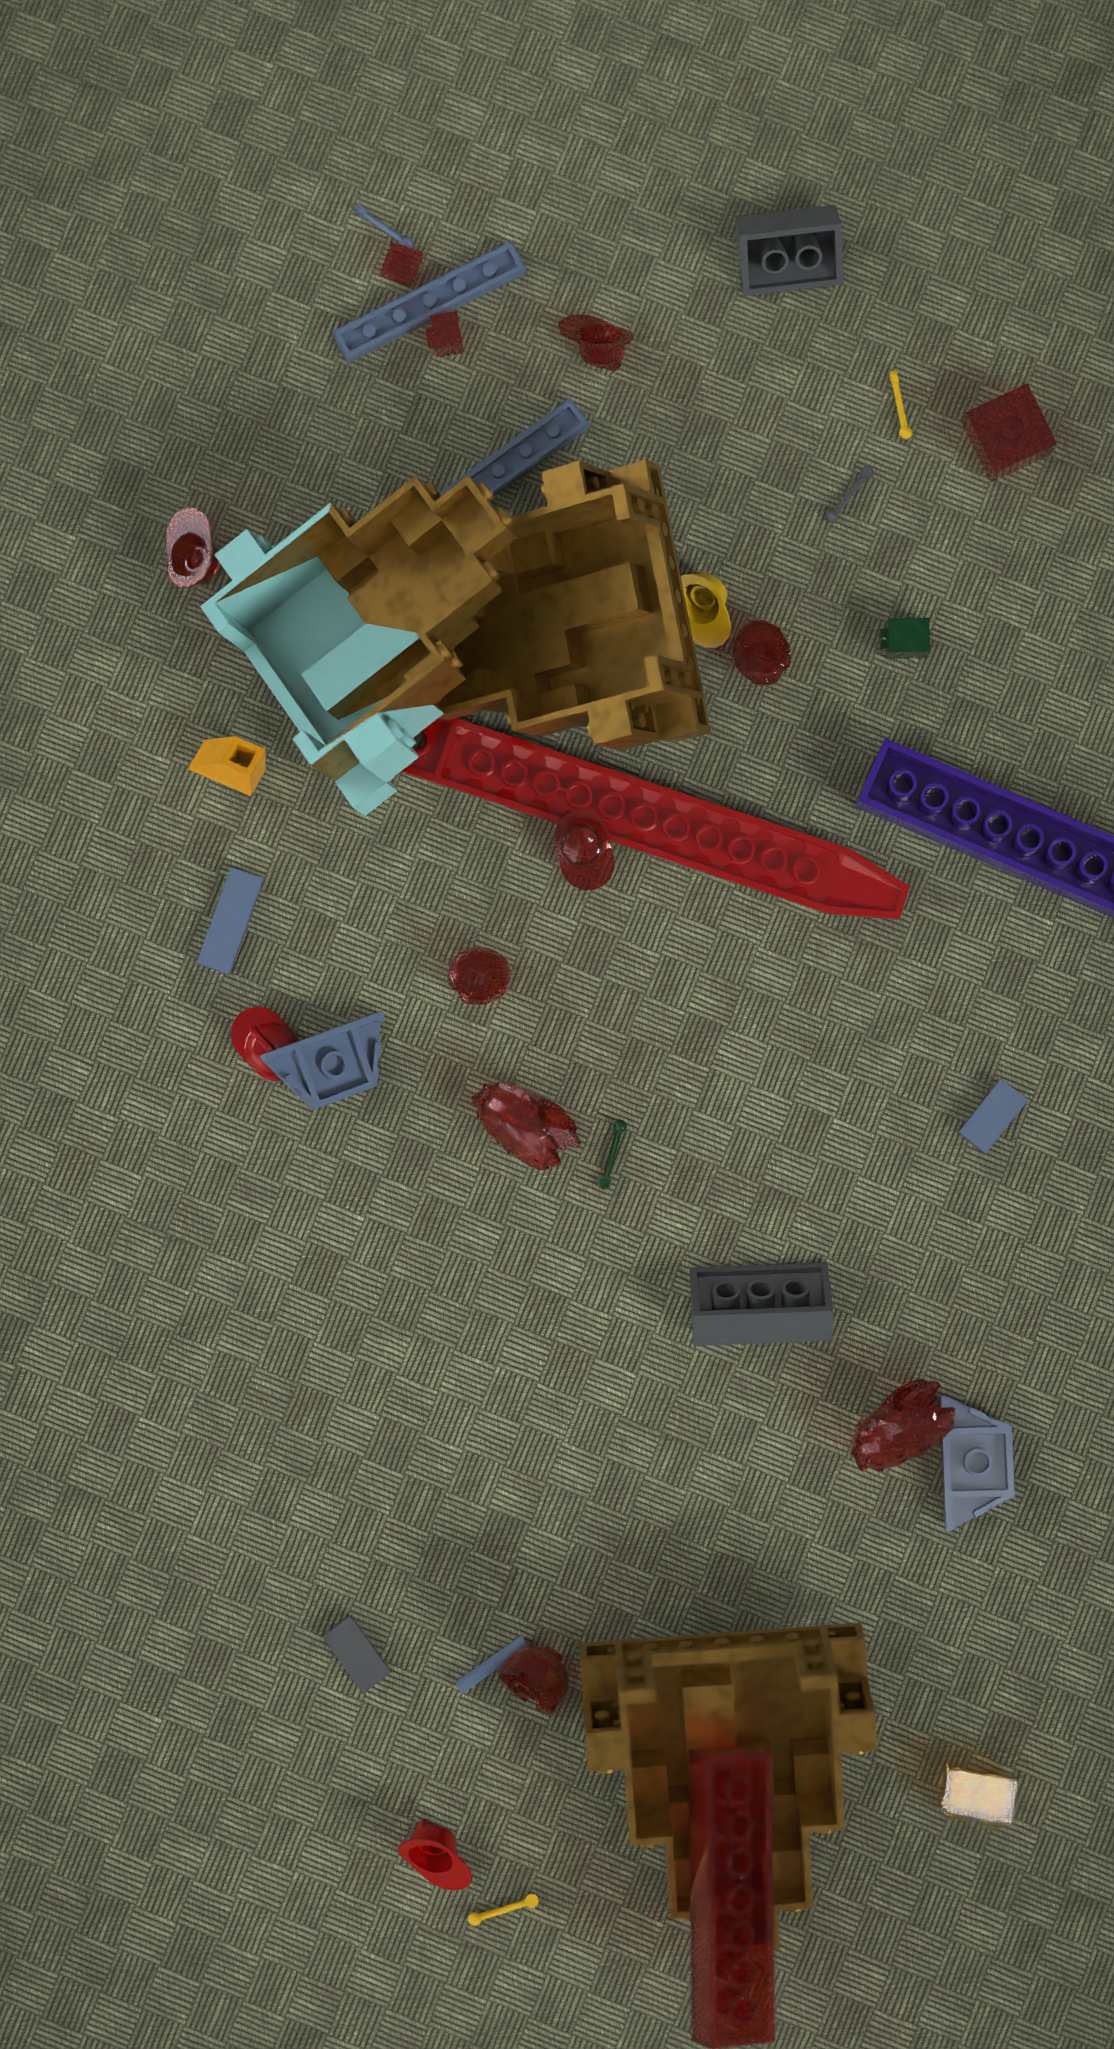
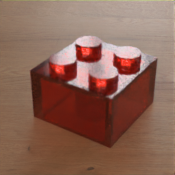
(1009, 432)

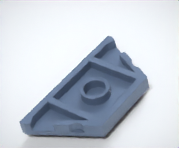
(331, 1062)
(975, 1464)

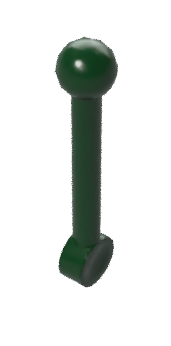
(604, 1181)

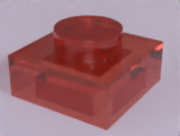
(401, 264)

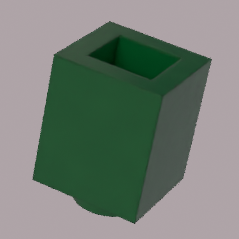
(905, 638)

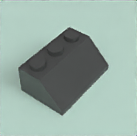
(789, 250)

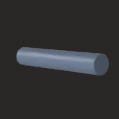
(490, 1665)

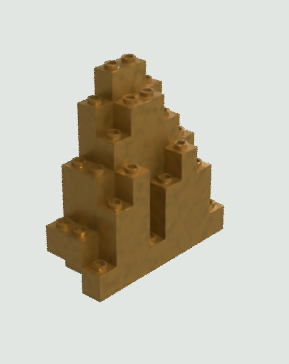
(588, 617)
(767, 1688)

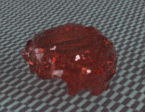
(761, 652)
(479, 975)

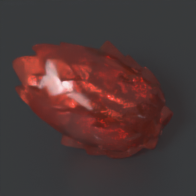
(525, 1123)
(901, 1427)

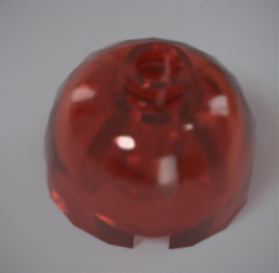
(537, 1676)

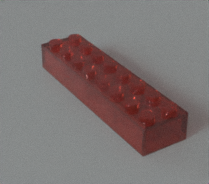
(731, 1896)

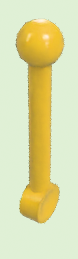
(905, 432)
(531, 1901)

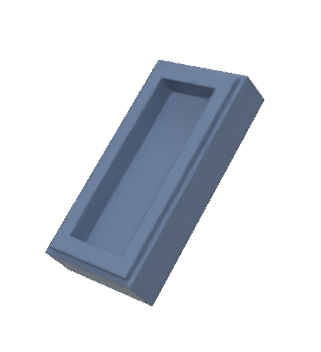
(992, 1116)

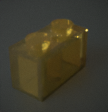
(977, 1795)

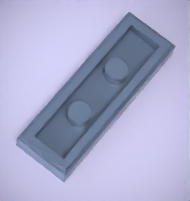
(230, 921)

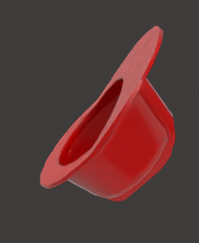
(258, 1032)
(434, 1855)

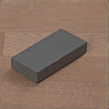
(356, 1654)

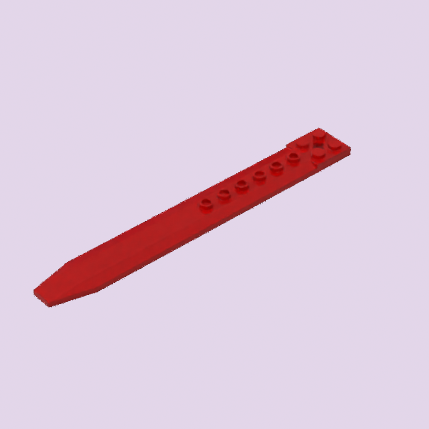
(657, 820)

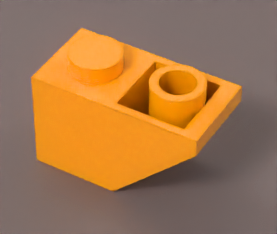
(231, 763)

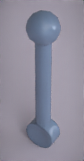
(362, 212)

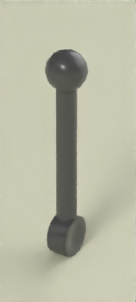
(865, 474)

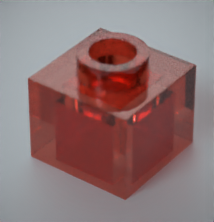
(445, 334)

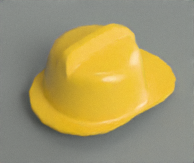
(706, 608)

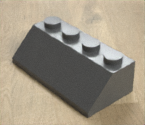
(761, 1304)

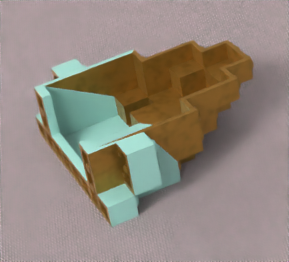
(364, 621)

